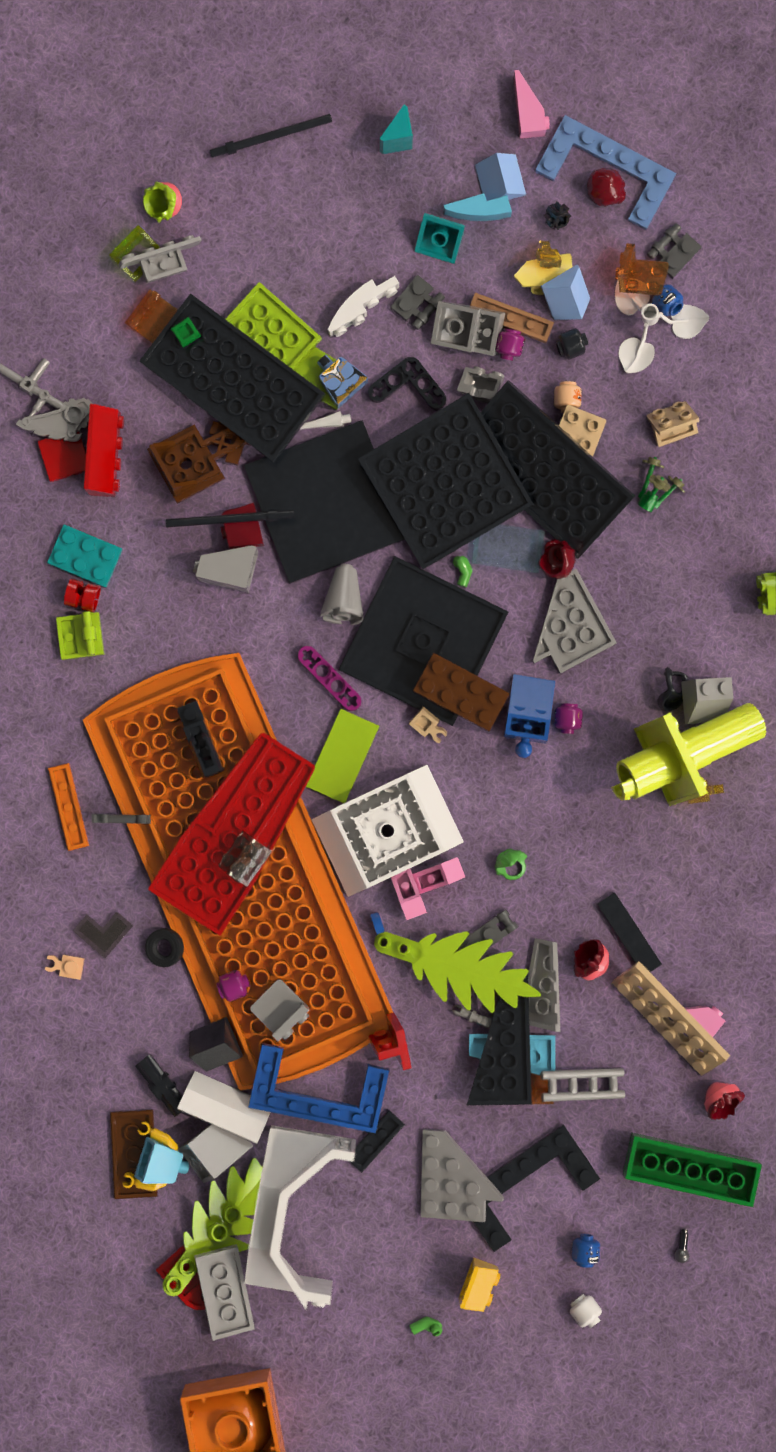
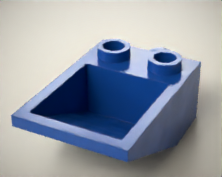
(529, 709)

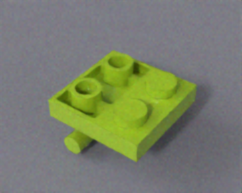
(80, 636)

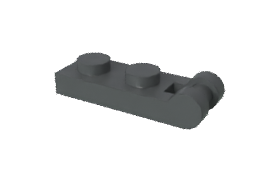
(491, 930)

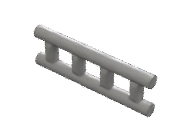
(573, 1075)

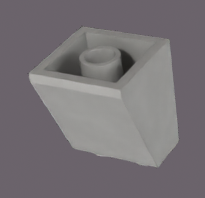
(228, 568)
(213, 1151)

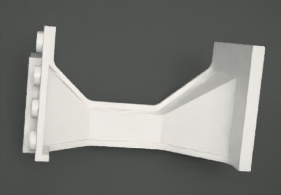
(288, 1163)

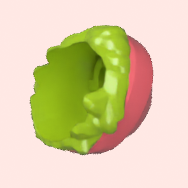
(162, 201)

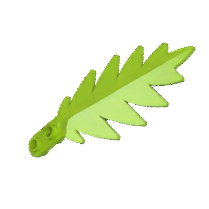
(461, 968)
(224, 1219)

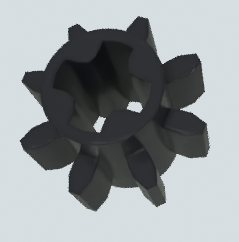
(557, 215)

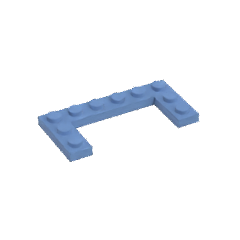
(574, 133)

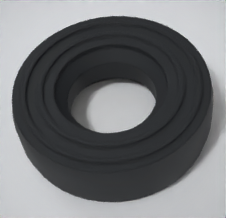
(176, 945)

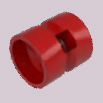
(89, 593)

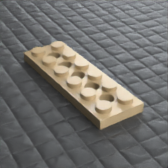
(672, 1031)

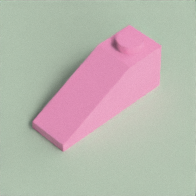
(530, 112)

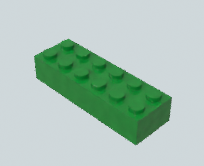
(692, 1169)

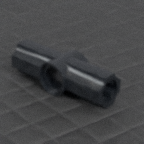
(160, 1084)

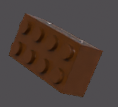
(461, 692)

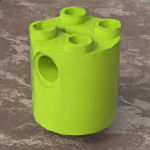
(767, 600)

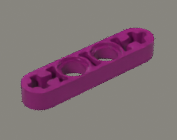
(329, 678)

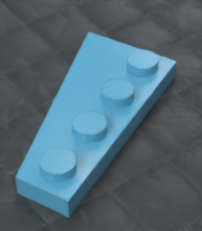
(541, 1051)

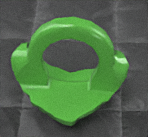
(507, 859)

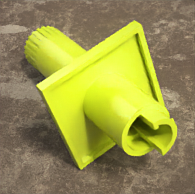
(673, 757)

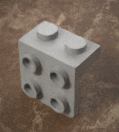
(280, 1010)

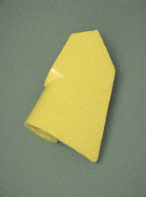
(534, 276)

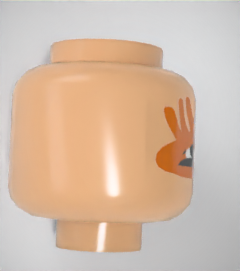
(567, 394)

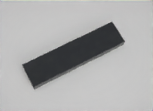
(628, 932)

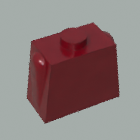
(242, 533)

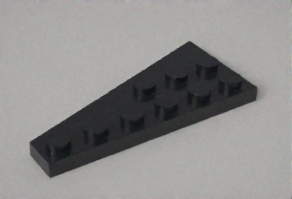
(505, 1062)

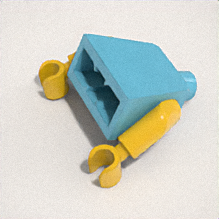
(158, 1162)

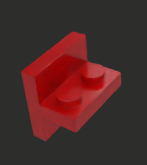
(391, 1042)

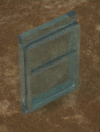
(509, 548)

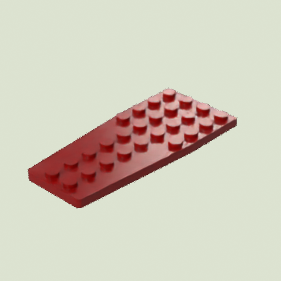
(252, 799)

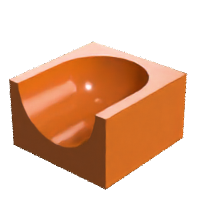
(233, 1414)

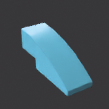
(479, 209)

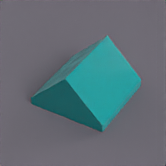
(398, 134)
(439, 238)

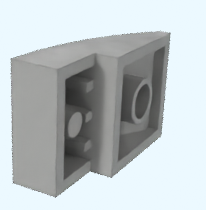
(467, 328)

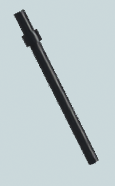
(231, 147)
(272, 515)

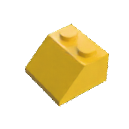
(478, 1285)

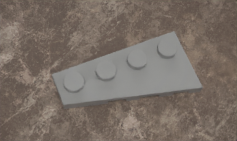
(543, 976)

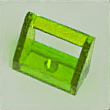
(127, 246)

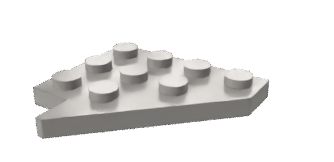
(572, 626)
(451, 1181)

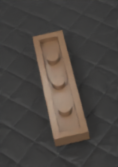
(517, 319)

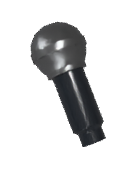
(682, 1253)

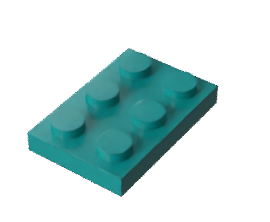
(85, 556)

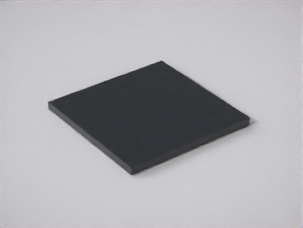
(331, 499)
(410, 622)

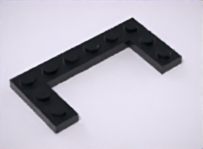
(554, 1144)

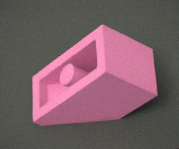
(438, 875)
(408, 894)
(707, 1017)

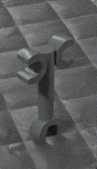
(109, 818)

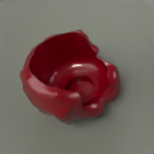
(606, 187)
(557, 559)

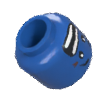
(669, 302)
(585, 1251)

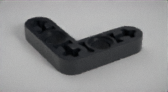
(406, 376)

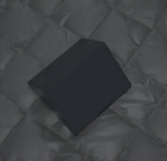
(214, 1045)

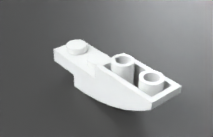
(353, 309)

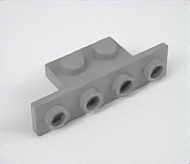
(162, 261)

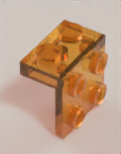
(640, 275)

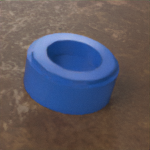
(376, 919)

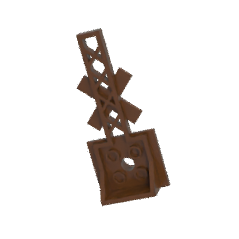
(191, 447)

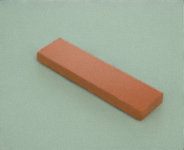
(68, 807)

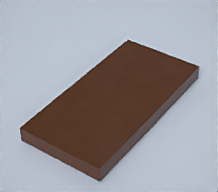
(127, 1149)

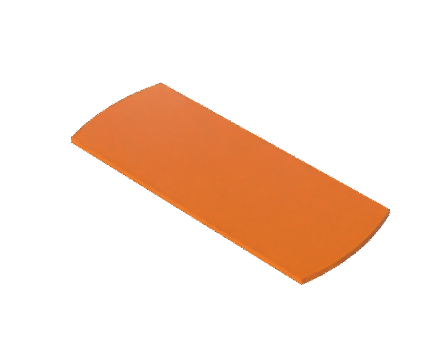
(295, 913)

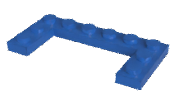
(269, 1099)

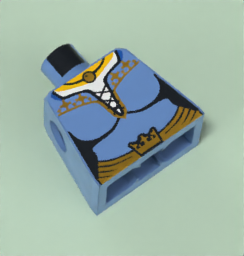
(340, 379)

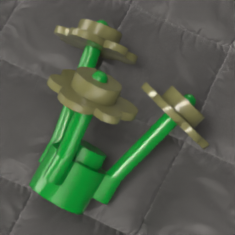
(648, 499)

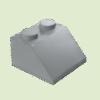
(706, 698)

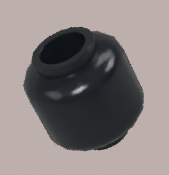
(571, 344)

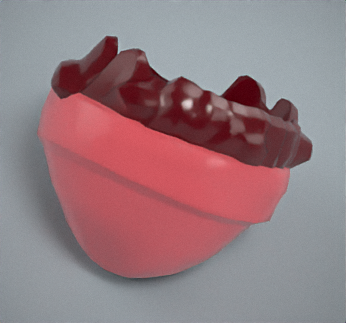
(598, 960)
(722, 1100)

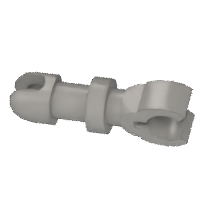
(472, 1016)

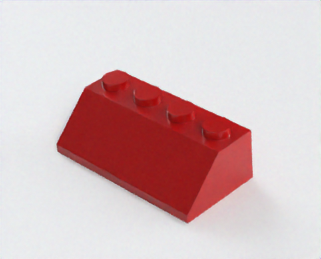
(102, 451)

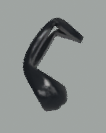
(670, 698)

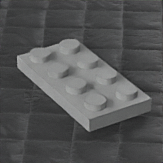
(224, 1292)

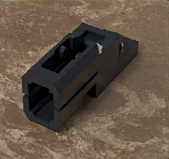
(200, 739)

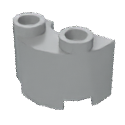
(480, 385)

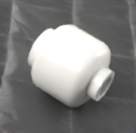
(585, 1311)

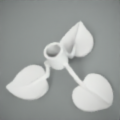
(636, 354)

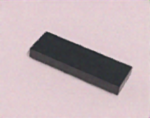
(374, 1143)

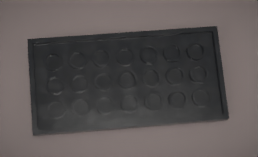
(234, 379)
(567, 485)

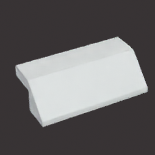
(223, 1107)

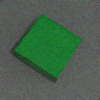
(186, 332)

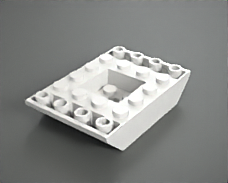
(419, 823)

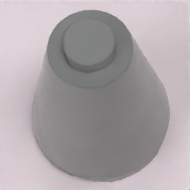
(343, 597)

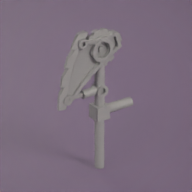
(57, 424)

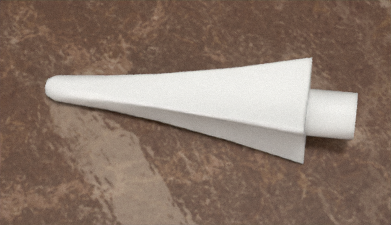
(332, 420)

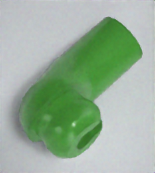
(465, 569)
(428, 1324)

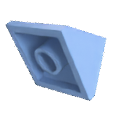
(500, 176)
(567, 295)

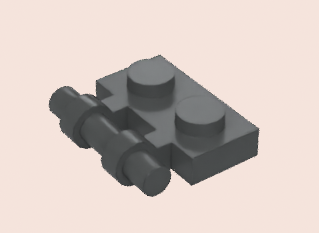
(680, 254)
(412, 298)

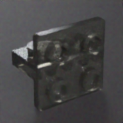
(244, 858)

